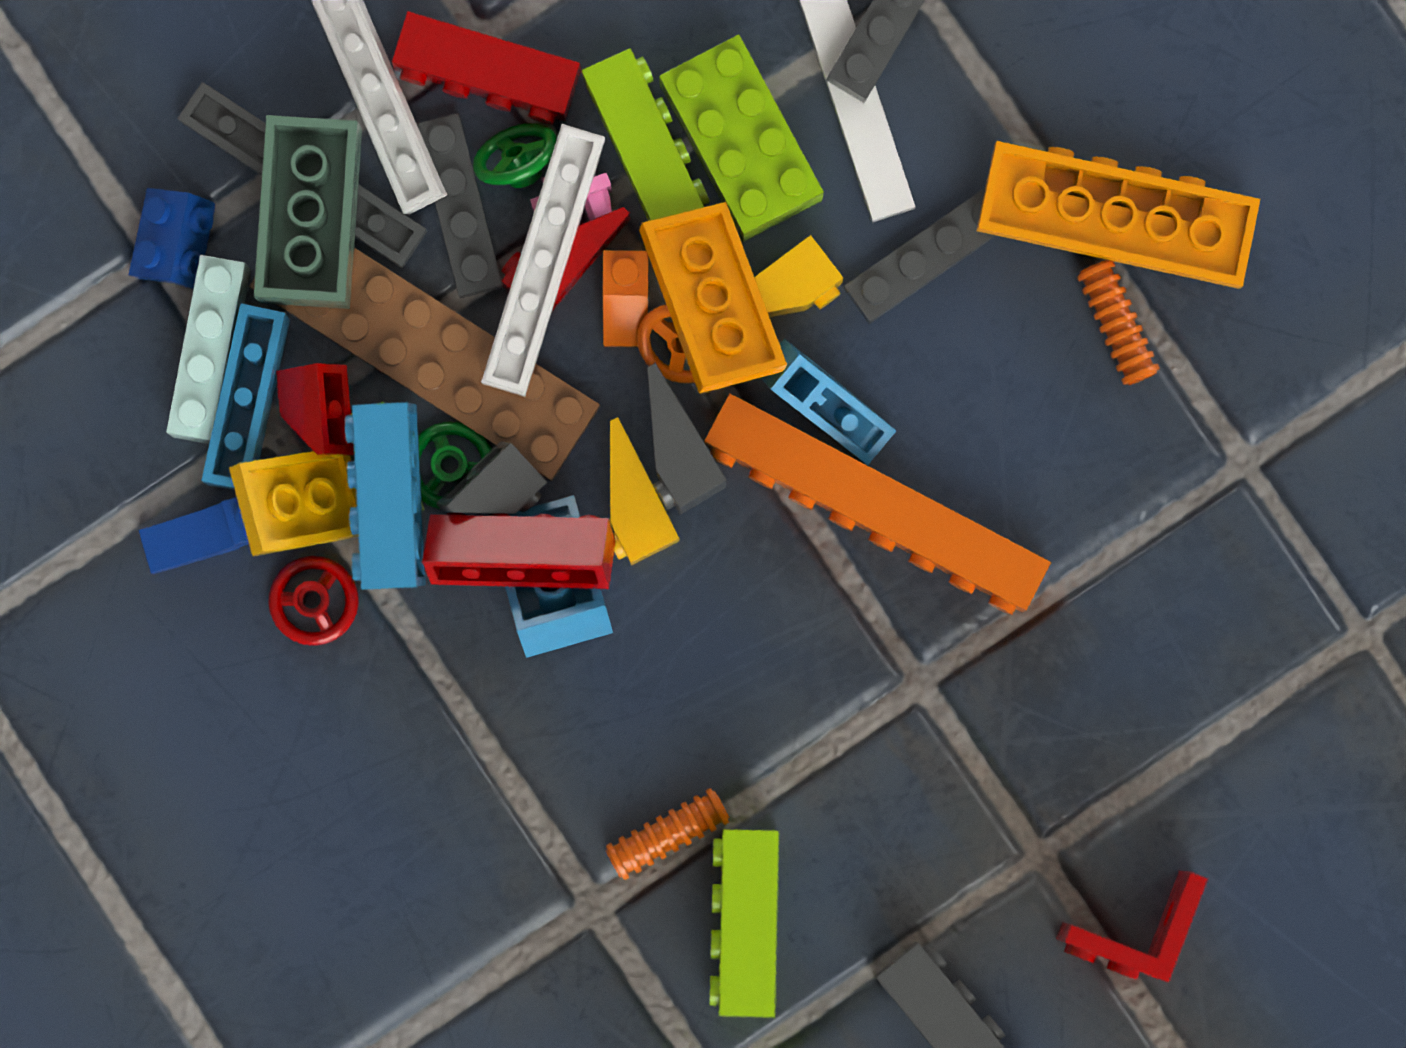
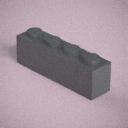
(935, 1004)

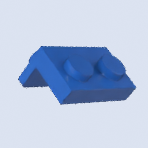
(171, 237)

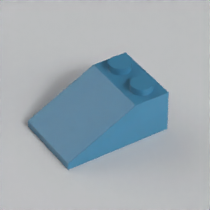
(556, 616)

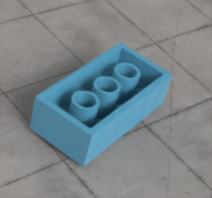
(387, 495)

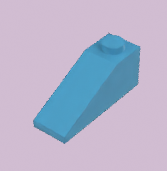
(829, 404)

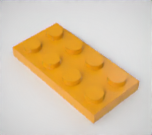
(712, 297)

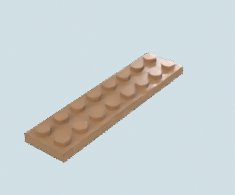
(444, 362)

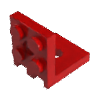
(1165, 944)

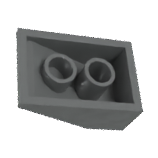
(682, 460)

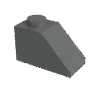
(496, 484)

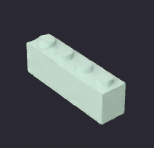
(206, 346)

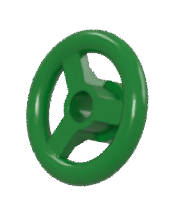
(520, 162)
(437, 434)

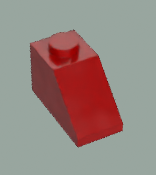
(315, 405)

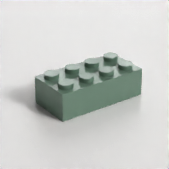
(308, 212)

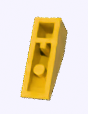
(799, 280)
(635, 509)

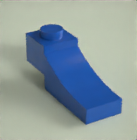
(194, 536)

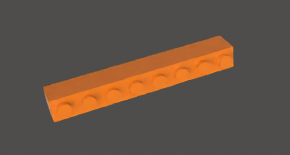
(876, 504)

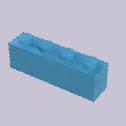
(246, 392)

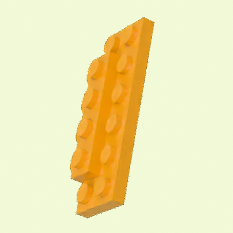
(1118, 213)

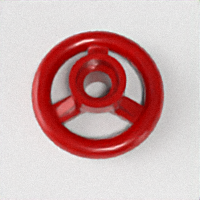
(332, 571)

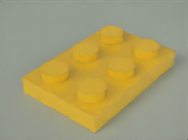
(294, 501)

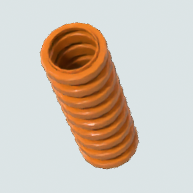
(1118, 322)
(667, 834)

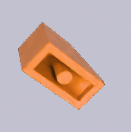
(624, 296)

